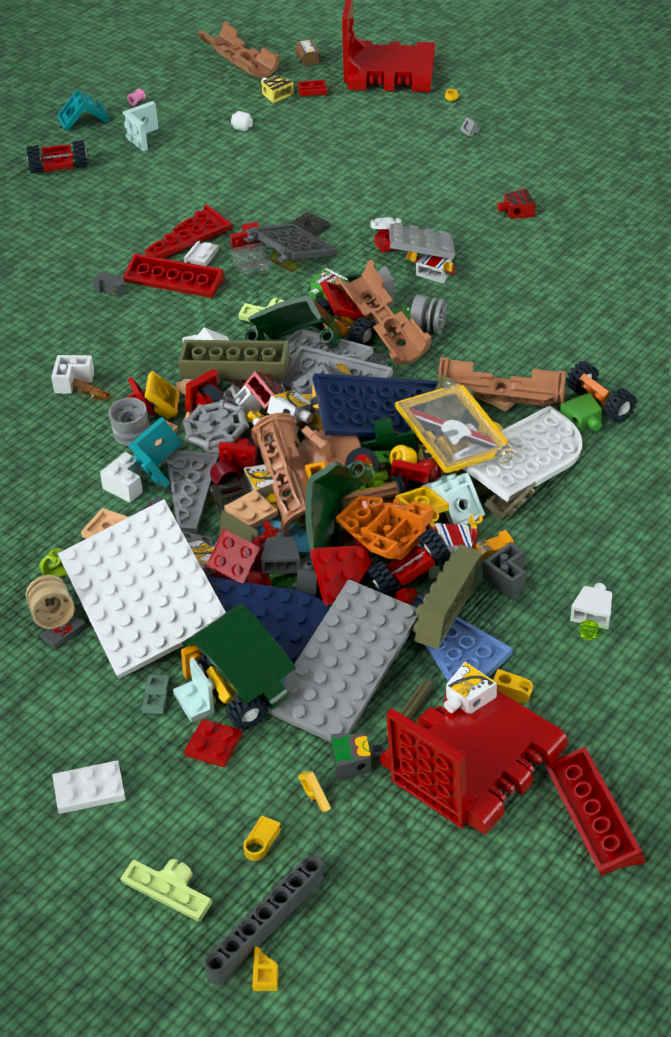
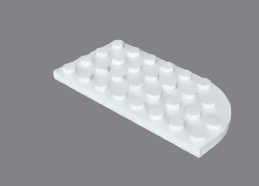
(542, 448)

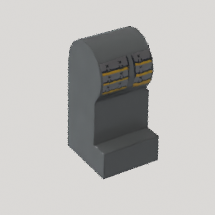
(109, 283)

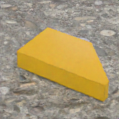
(313, 789)
(264, 972)

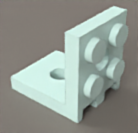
(136, 128)
(456, 488)

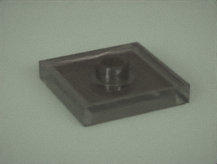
(311, 223)

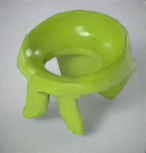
(56, 568)

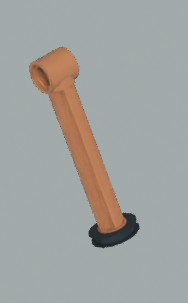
(382, 491)

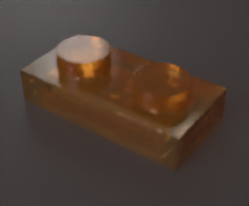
(84, 387)

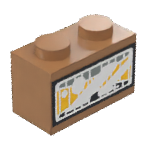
(307, 52)

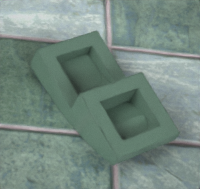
(156, 694)

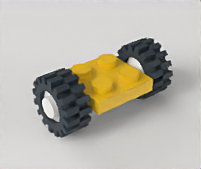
(239, 713)

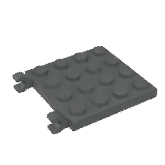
(291, 242)

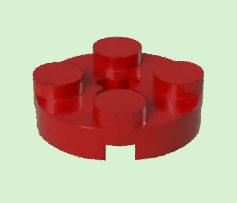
(382, 241)

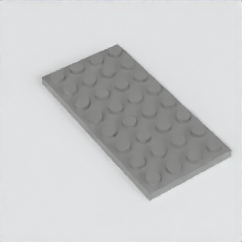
(345, 661)

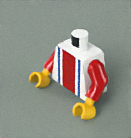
(432, 266)
(456, 534)

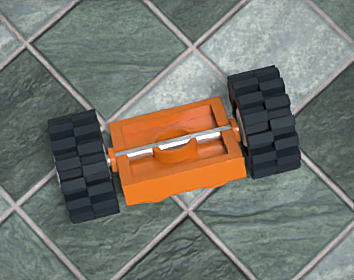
(359, 332)
(615, 406)

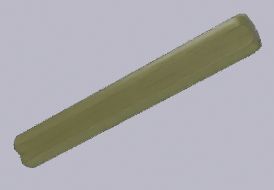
(416, 700)

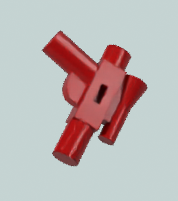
(269, 532)

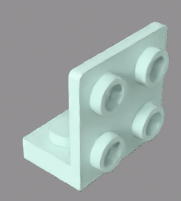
(196, 696)

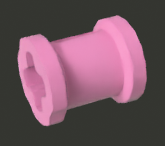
(138, 96)

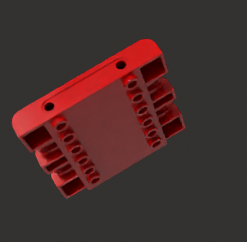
(384, 63)
(465, 758)

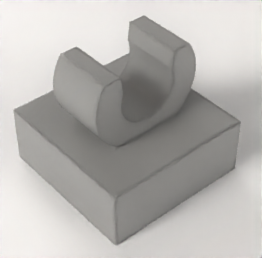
(470, 127)

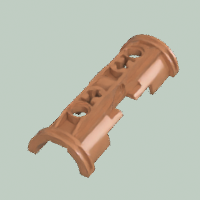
(233, 49)
(372, 285)
(539, 390)
(280, 464)

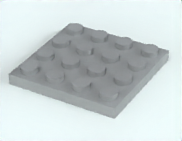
(421, 240)

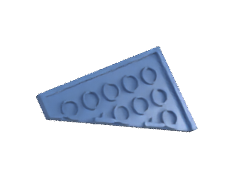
(467, 645)

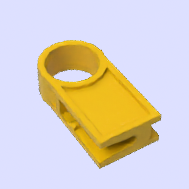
(263, 834)

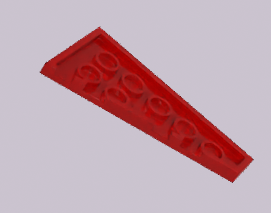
(200, 227)

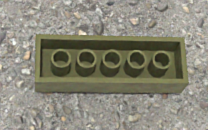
(234, 358)
(447, 596)

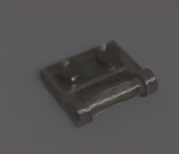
(222, 500)

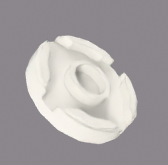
(383, 223)

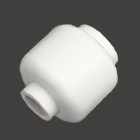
(241, 121)

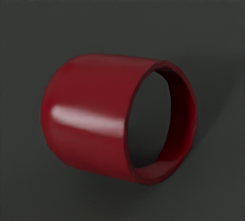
(223, 472)

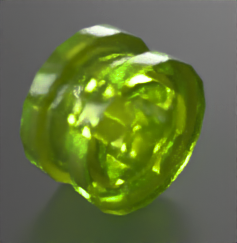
(588, 624)

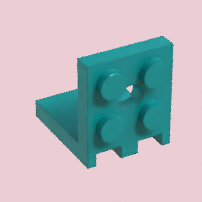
(76, 105)
(151, 456)

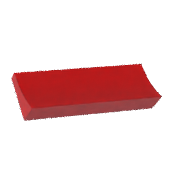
(174, 275)
(594, 812)

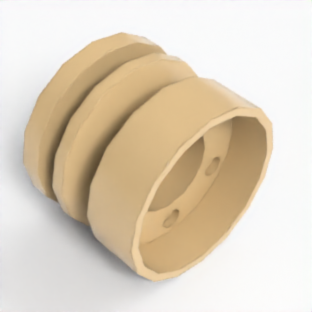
(49, 602)

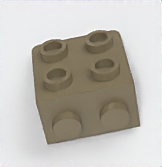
(500, 507)

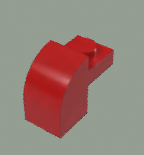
(237, 239)

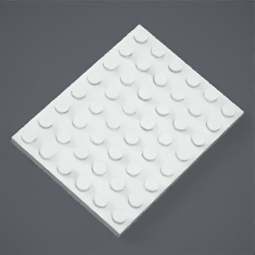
(141, 588)

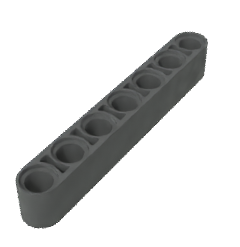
(262, 928)

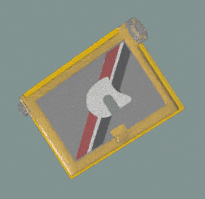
(454, 428)

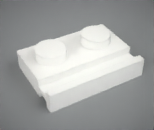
(201, 253)

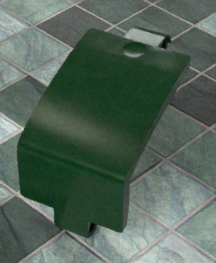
(292, 316)
(386, 438)
(325, 501)
(245, 655)

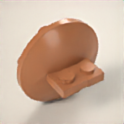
(324, 448)

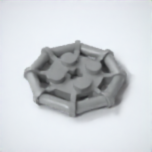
(207, 421)

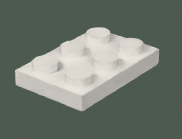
(88, 787)

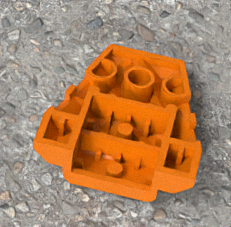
(385, 526)

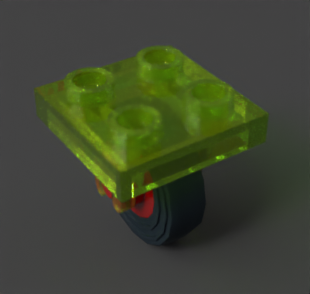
(368, 457)

